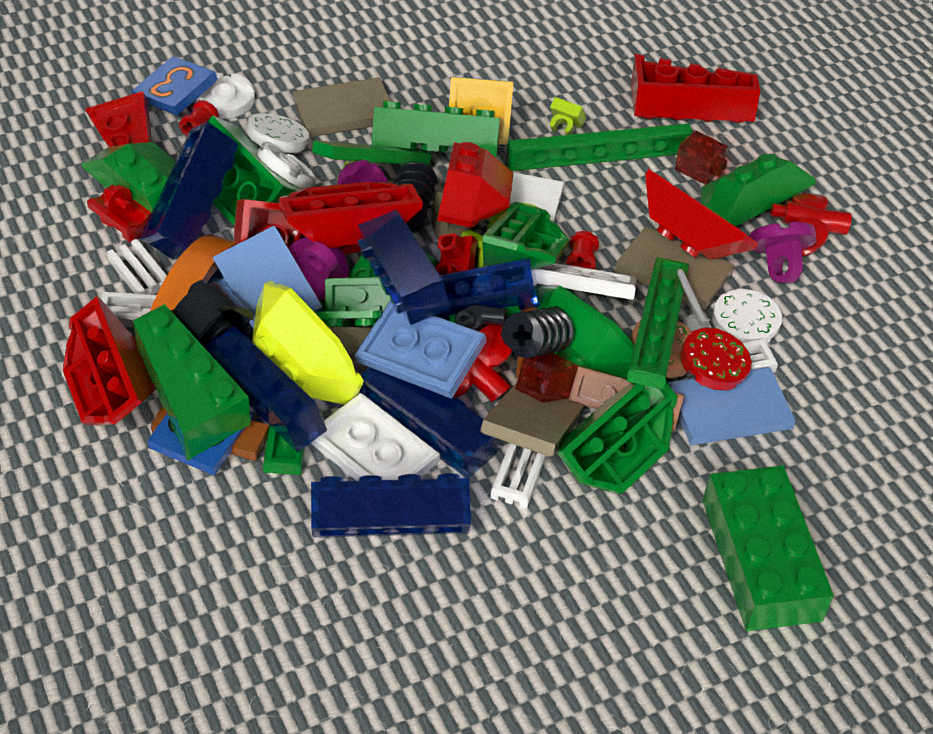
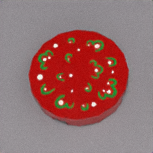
(715, 358)

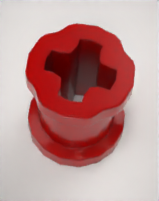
(201, 114)
(583, 247)

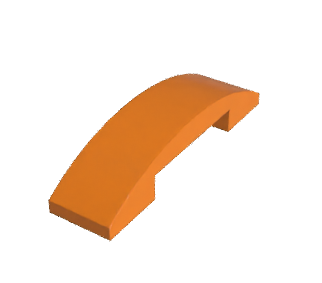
(193, 265)

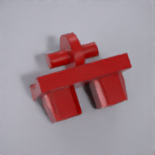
(120, 211)
(456, 253)

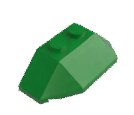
(136, 166)
(754, 188)
(524, 234)
(596, 340)
(621, 438)

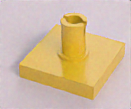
(484, 95)

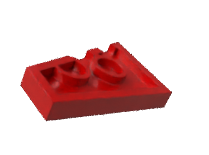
(122, 120)

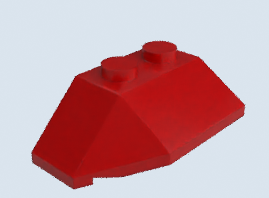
(474, 186)
(335, 211)
(692, 222)
(103, 366)

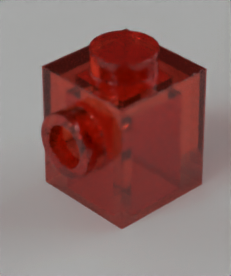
(701, 157)
(546, 377)

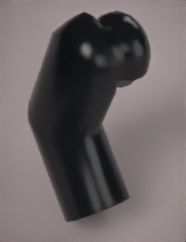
(481, 315)

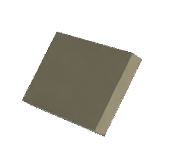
(339, 106)
(703, 274)
(532, 423)

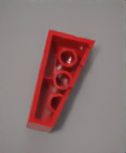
(692, 92)

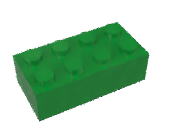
(766, 548)

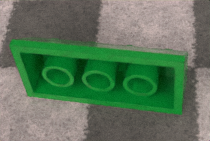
(248, 176)

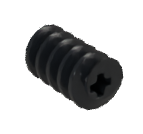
(424, 181)
(538, 332)

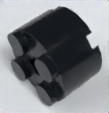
(211, 311)

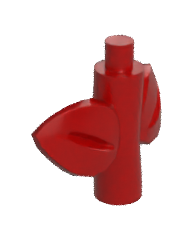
(813, 210)
(481, 372)

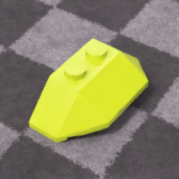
(303, 346)

